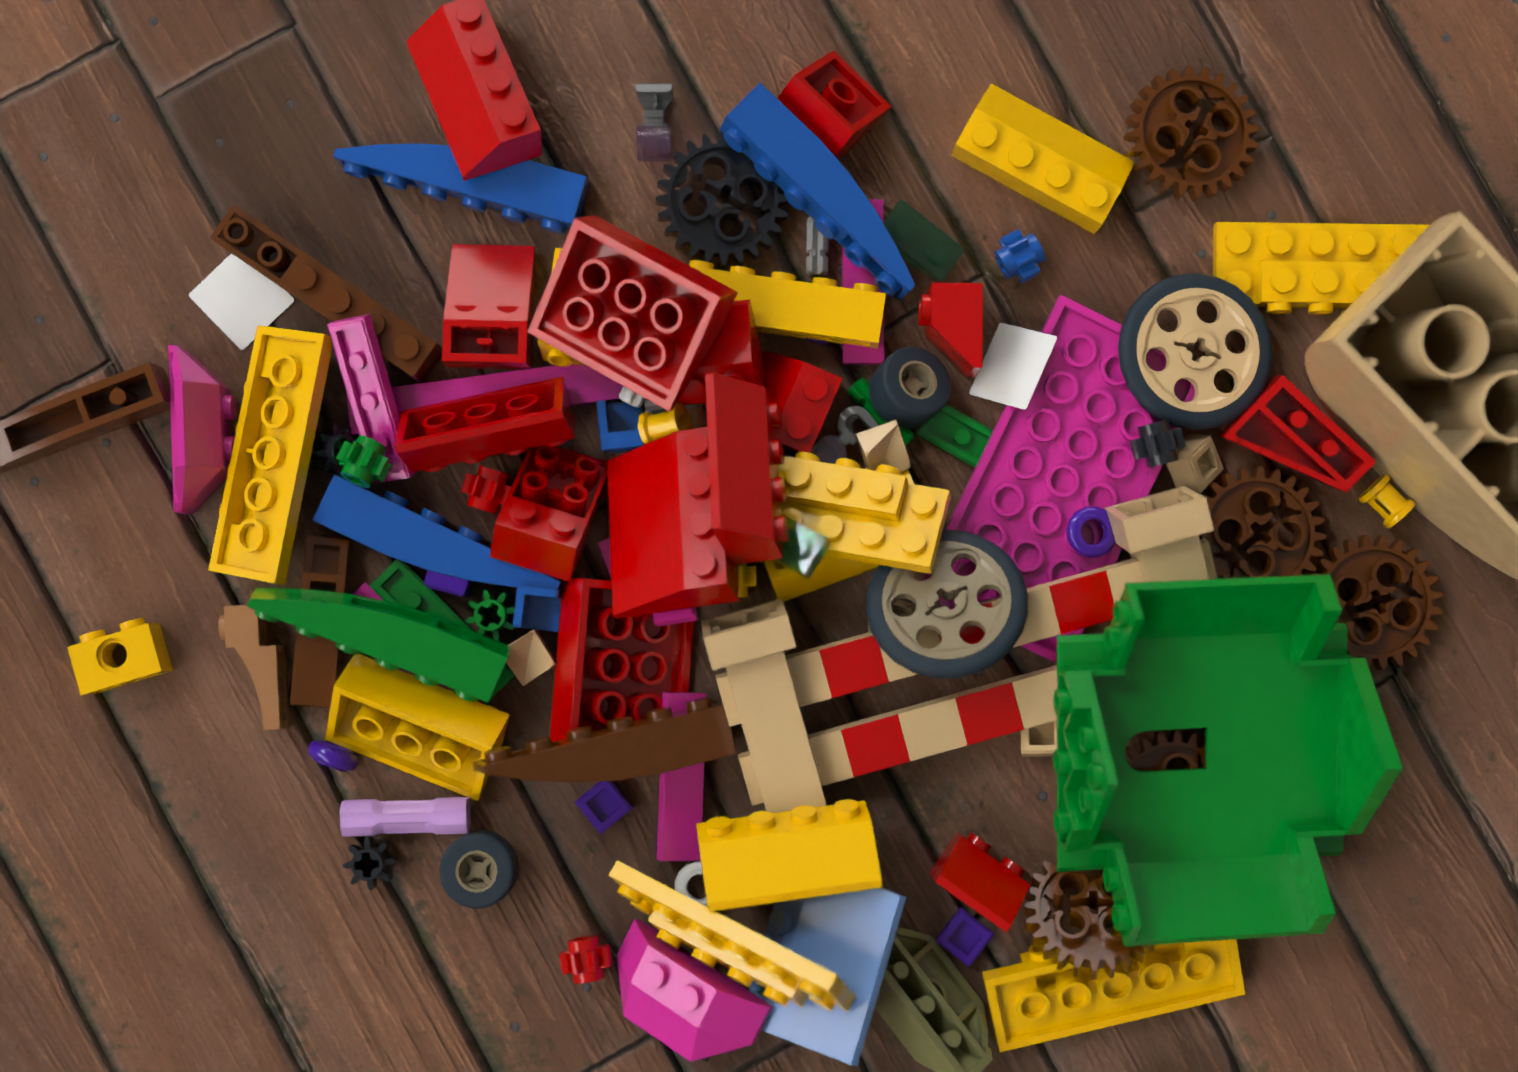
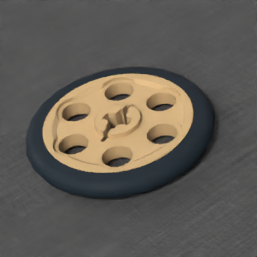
(1156, 388)

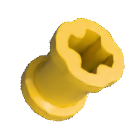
(661, 424)
(1386, 501)

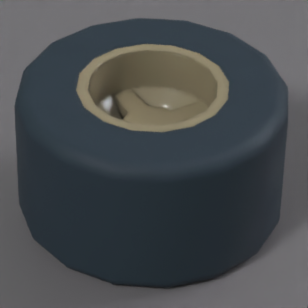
(910, 387)
(467, 879)

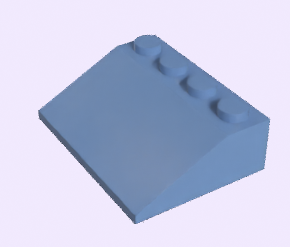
(848, 937)

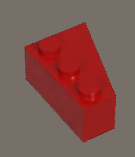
(1299, 436)

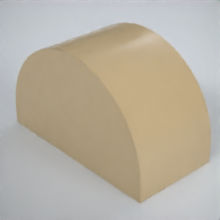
(1431, 384)

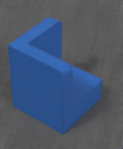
(618, 426)
(537, 608)

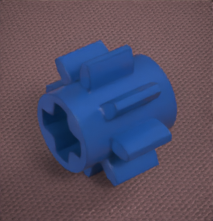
(1019, 256)

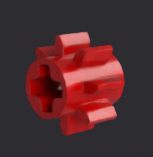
(486, 489)
(585, 959)

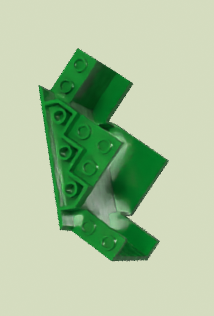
(1288, 756)

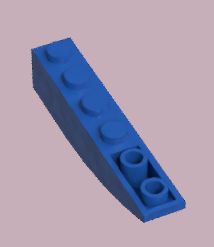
(816, 183)
(518, 190)
(417, 538)

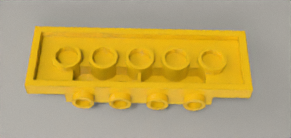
(1306, 262)
(271, 454)
(865, 511)
(726, 942)
(1041, 1004)

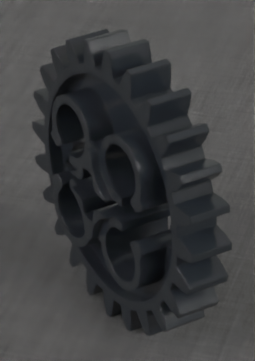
(703, 231)

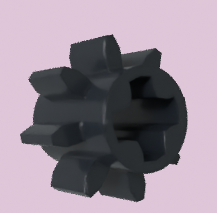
(1158, 443)
(327, 446)
(376, 853)

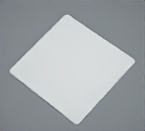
(240, 299)
(1013, 365)

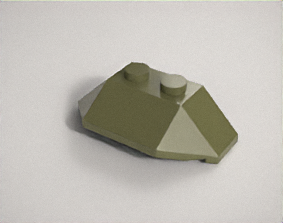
(932, 1006)

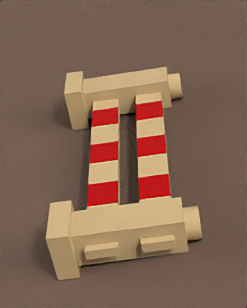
(768, 688)

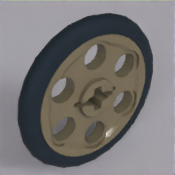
(953, 656)

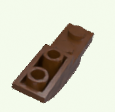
(317, 658)

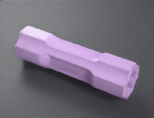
(377, 817)

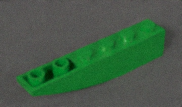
(392, 635)

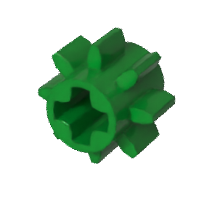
(363, 461)
(480, 618)

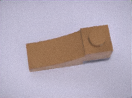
(265, 662)

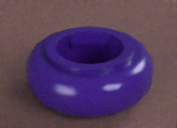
(1074, 532)
(333, 755)

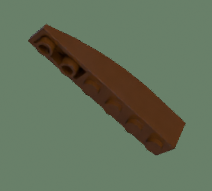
(324, 290)
(83, 415)
(623, 749)

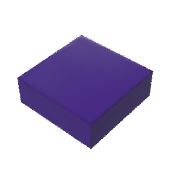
(448, 584)
(604, 805)
(964, 936)

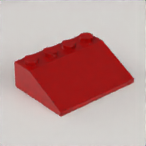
(630, 310)
(663, 529)
(612, 664)

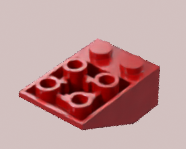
(489, 307)
(549, 511)

